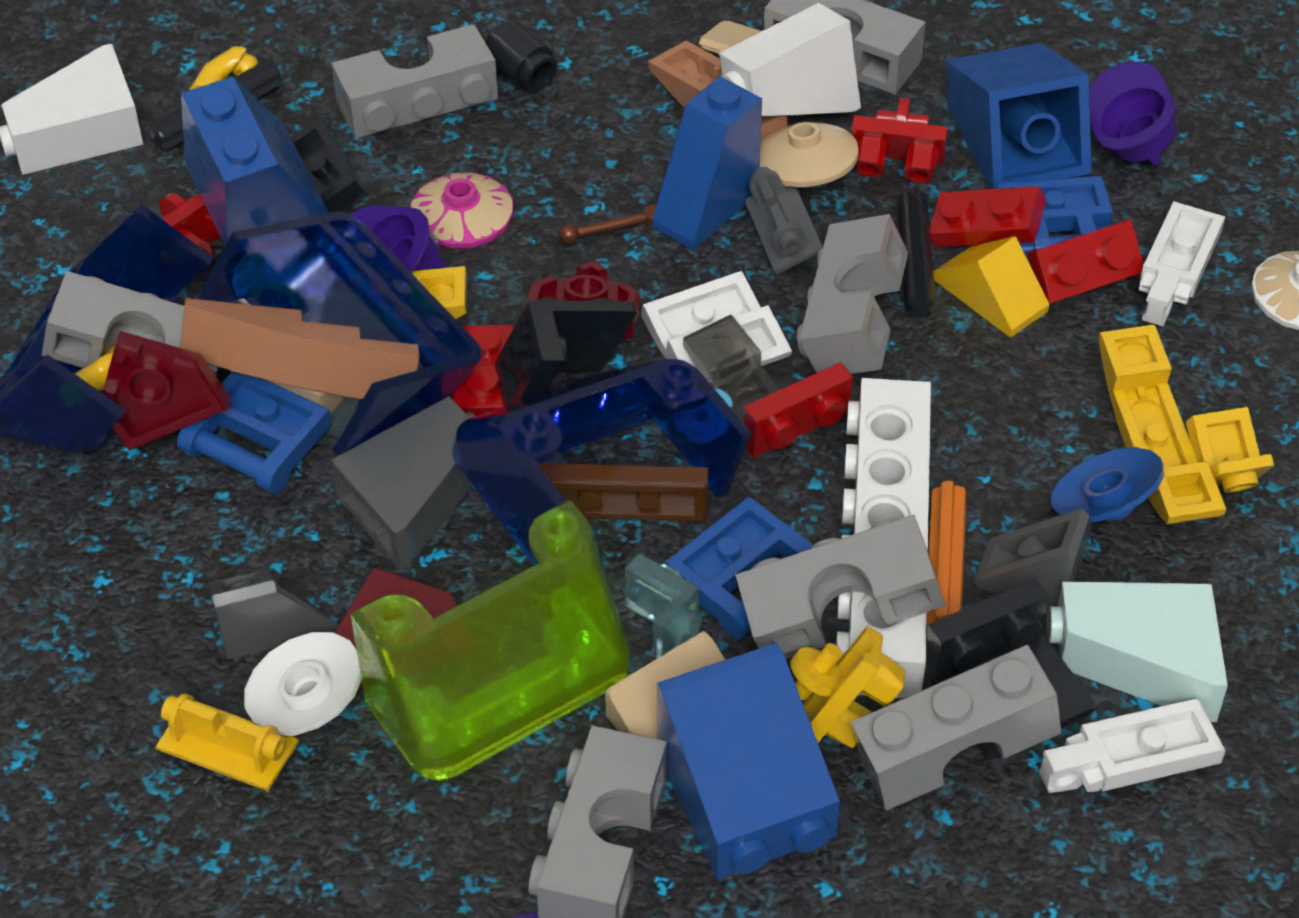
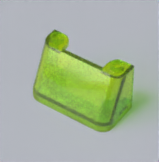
(499, 662)

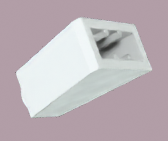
(798, 65)
(72, 115)

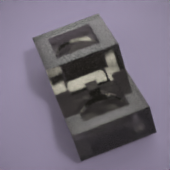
(730, 362)

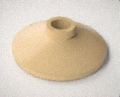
(809, 153)

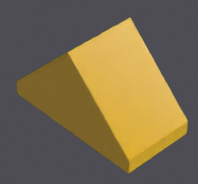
(996, 284)

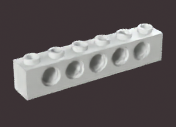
(890, 482)

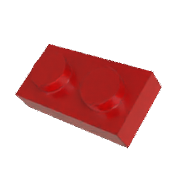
(987, 216)
(1087, 261)
(482, 390)
(798, 409)

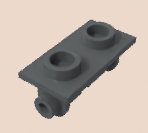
(781, 220)

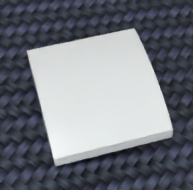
(697, 307)

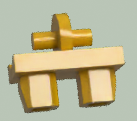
(839, 683)

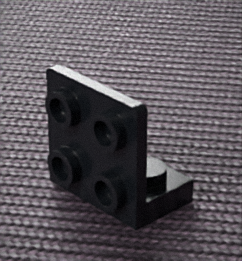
(559, 338)
(995, 629)

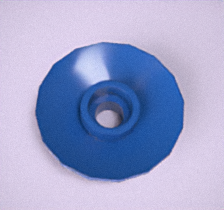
(1109, 484)

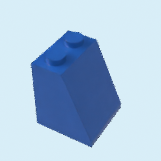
(1022, 113)
(243, 160)
(746, 761)

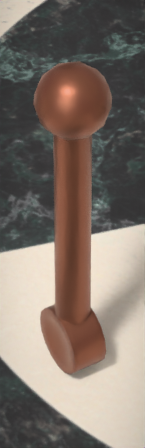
(569, 233)

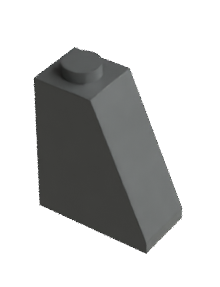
(404, 480)

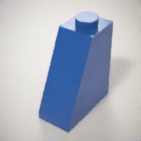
(710, 163)

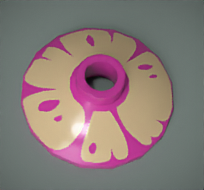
(465, 209)

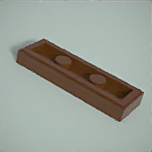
(632, 490)

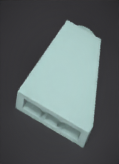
(1143, 640)

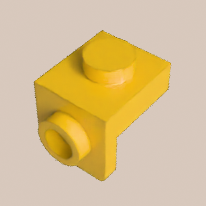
(1230, 448)

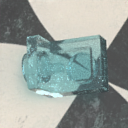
(665, 599)

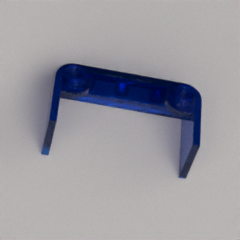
(349, 278)
(43, 396)
(506, 445)

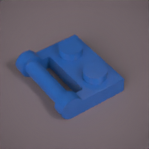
(267, 417)
(729, 548)

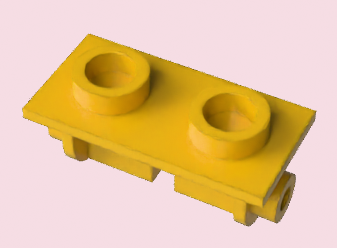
(224, 742)

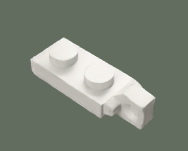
(1178, 259)
(1134, 749)

